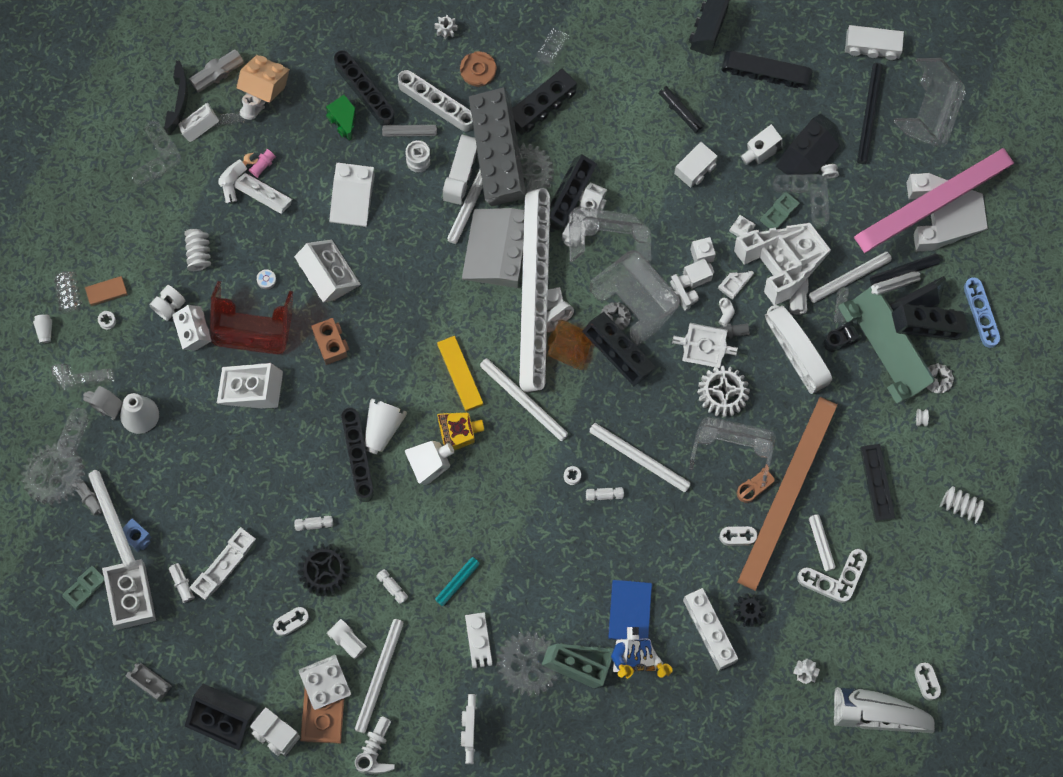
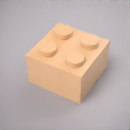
(263, 78)

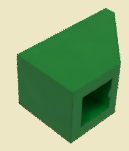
(343, 115)

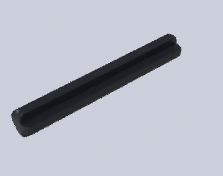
(916, 265)

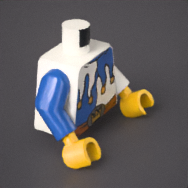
(637, 655)

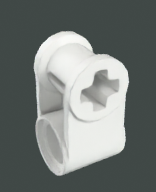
(251, 106)

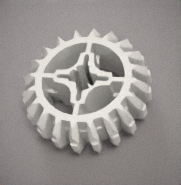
(730, 391)

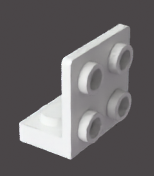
(324, 682)

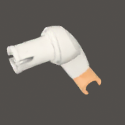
(231, 174)

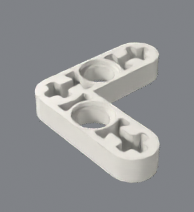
(835, 585)

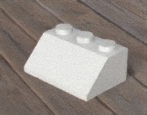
(326, 269)

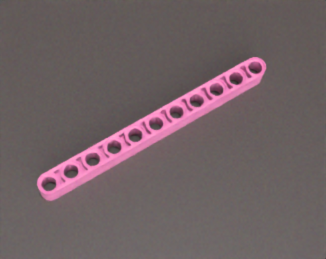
(933, 200)

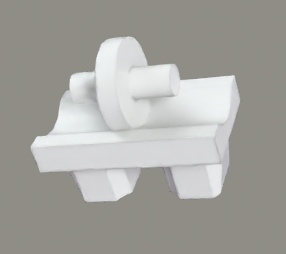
(678, 285)

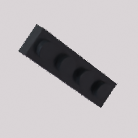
(877, 483)

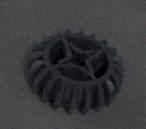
(309, 561)

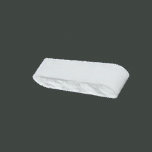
(432, 93)

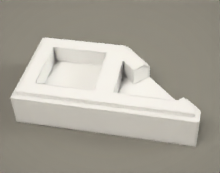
(734, 283)

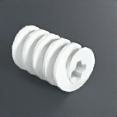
(196, 249)
(963, 504)

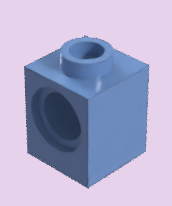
(133, 527)

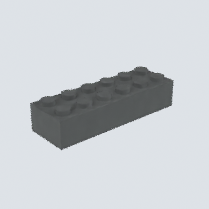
(497, 147)

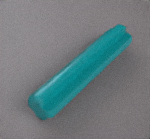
(457, 581)

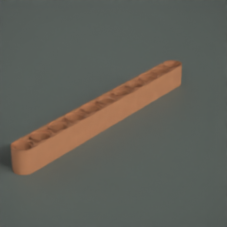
(787, 493)

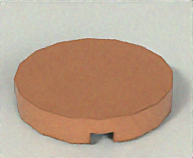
(478, 69)

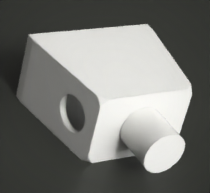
(429, 460)

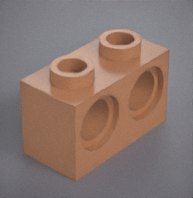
(327, 342)

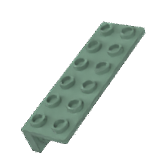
(893, 349)

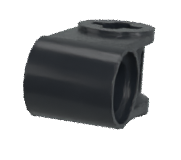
(844, 335)

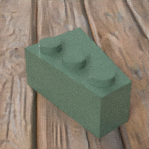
(579, 663)

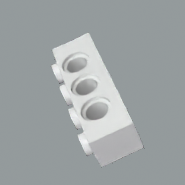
(710, 629)

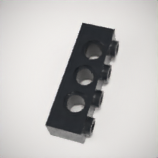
(559, 81)
(570, 190)
(929, 322)
(618, 349)

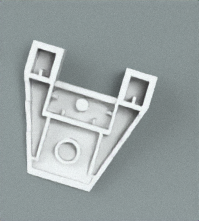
(950, 223)
(787, 253)

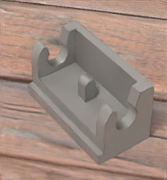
(149, 681)

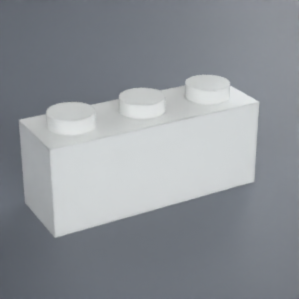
(874, 42)

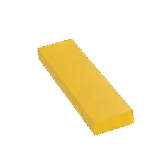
(460, 373)

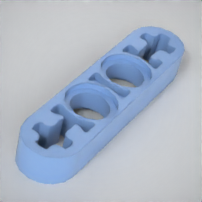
(983, 312)

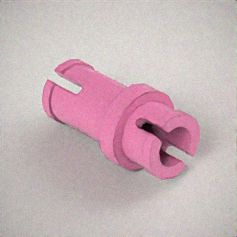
(263, 161)

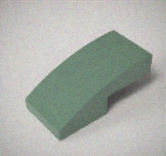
(779, 211)
(84, 587)

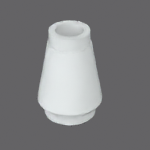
(43, 328)

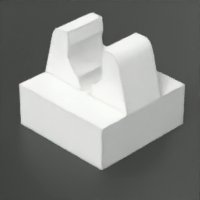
(741, 226)

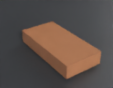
(106, 291)

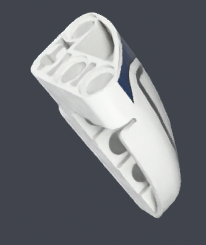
(878, 708)

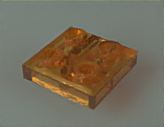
(569, 345)

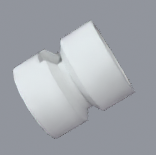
(418, 156)
(162, 307)

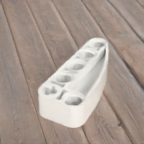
(799, 349)

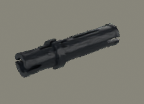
(676, 104)

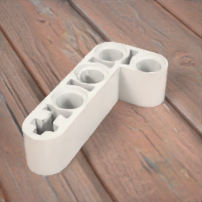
(456, 184)

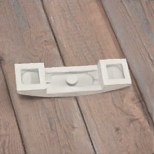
(223, 565)

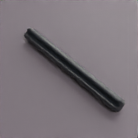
(869, 113)

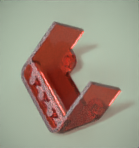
(249, 331)

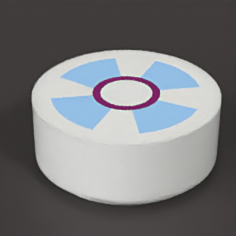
(266, 279)

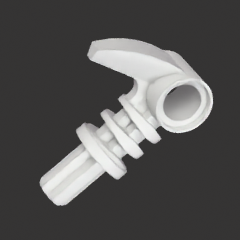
(371, 748)

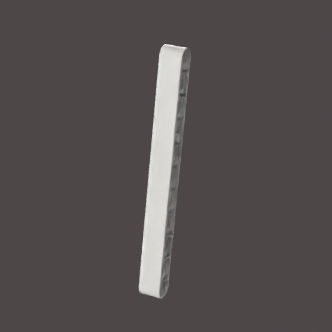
(534, 290)

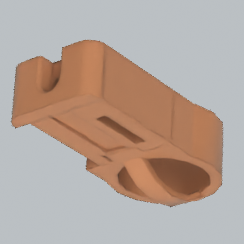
(755, 485)

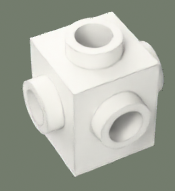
(593, 197)

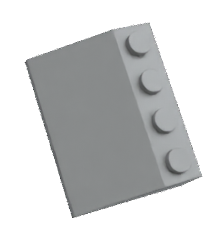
(495, 247)

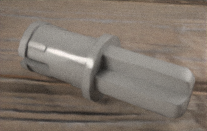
(89, 498)

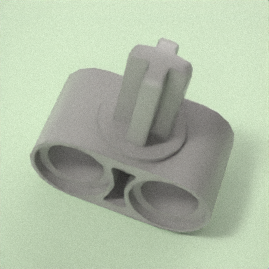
(104, 402)

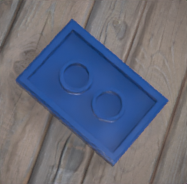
(629, 608)

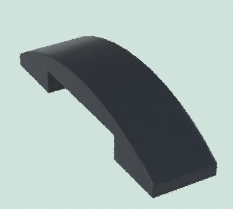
(174, 118)

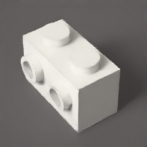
(696, 165)
(191, 327)

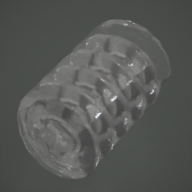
(66, 292)

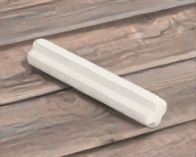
(822, 543)

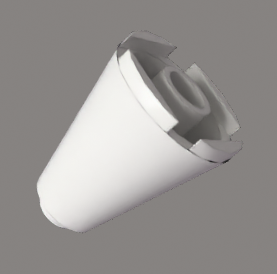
(139, 413)
(381, 425)

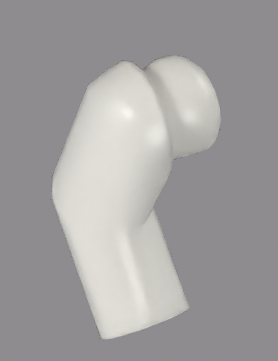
(727, 310)

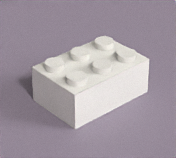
(129, 595)

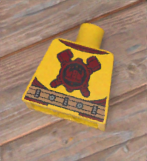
(458, 429)

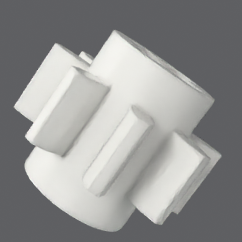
(450, 26)
(806, 671)

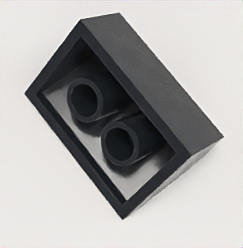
(708, 26)
(220, 716)

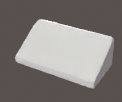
(198, 122)

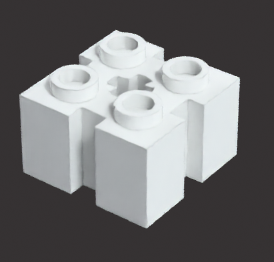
(274, 731)

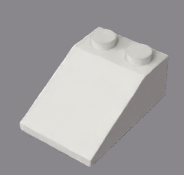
(351, 194)
(250, 386)

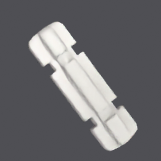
(604, 493)
(313, 523)
(391, 585)

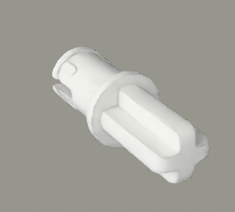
(181, 583)

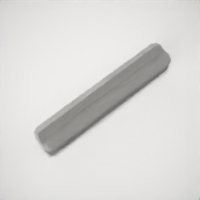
(409, 130)

